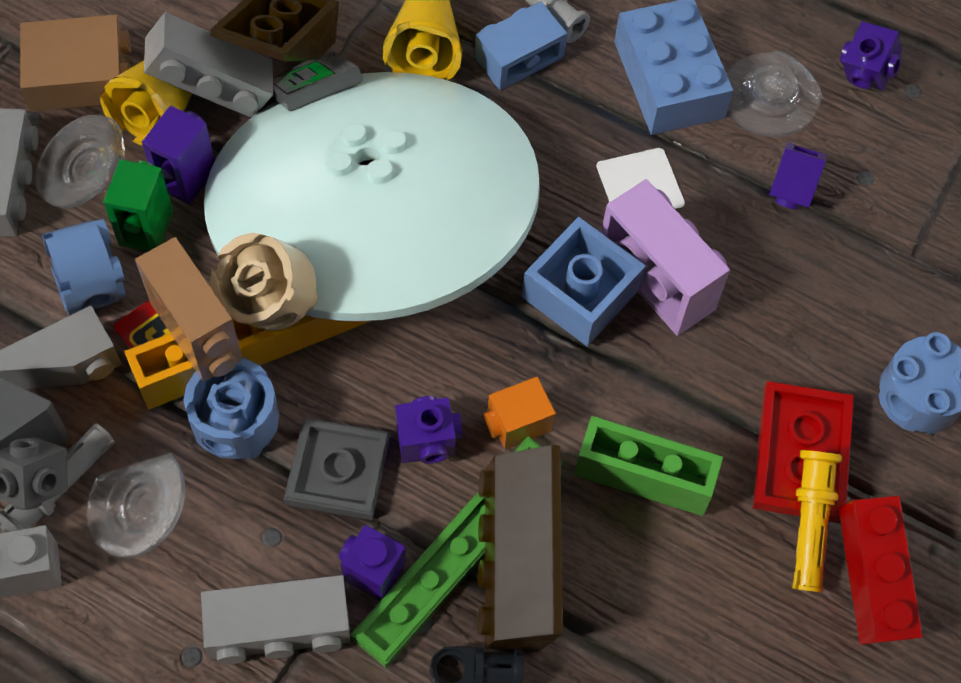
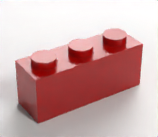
(879, 570)

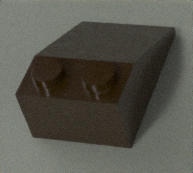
(281, 27)

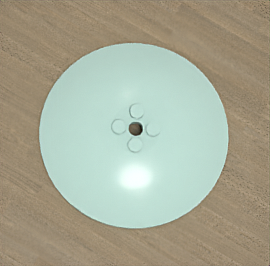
(387, 237)

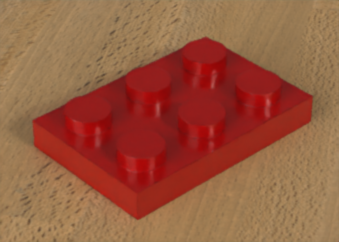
(795, 421)

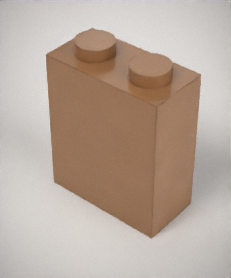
(70, 60)
(190, 309)

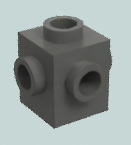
(32, 472)

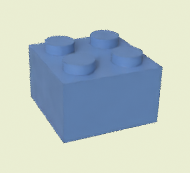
(582, 281)

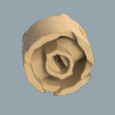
(264, 282)

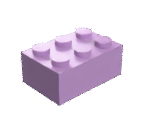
(681, 271)

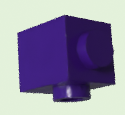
(797, 176)
(372, 562)

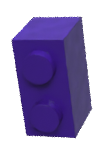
(182, 151)

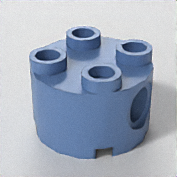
(84, 266)
(923, 384)
(233, 412)

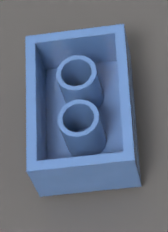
(672, 66)

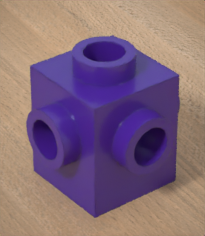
(872, 56)
(427, 430)

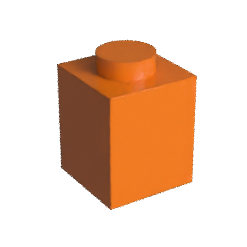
(519, 413)

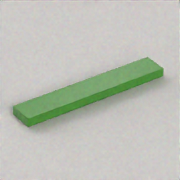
(425, 584)

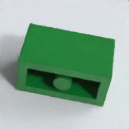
(138, 205)

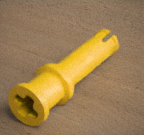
(816, 498)

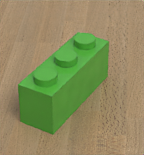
(648, 466)

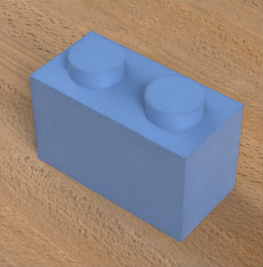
(520, 45)

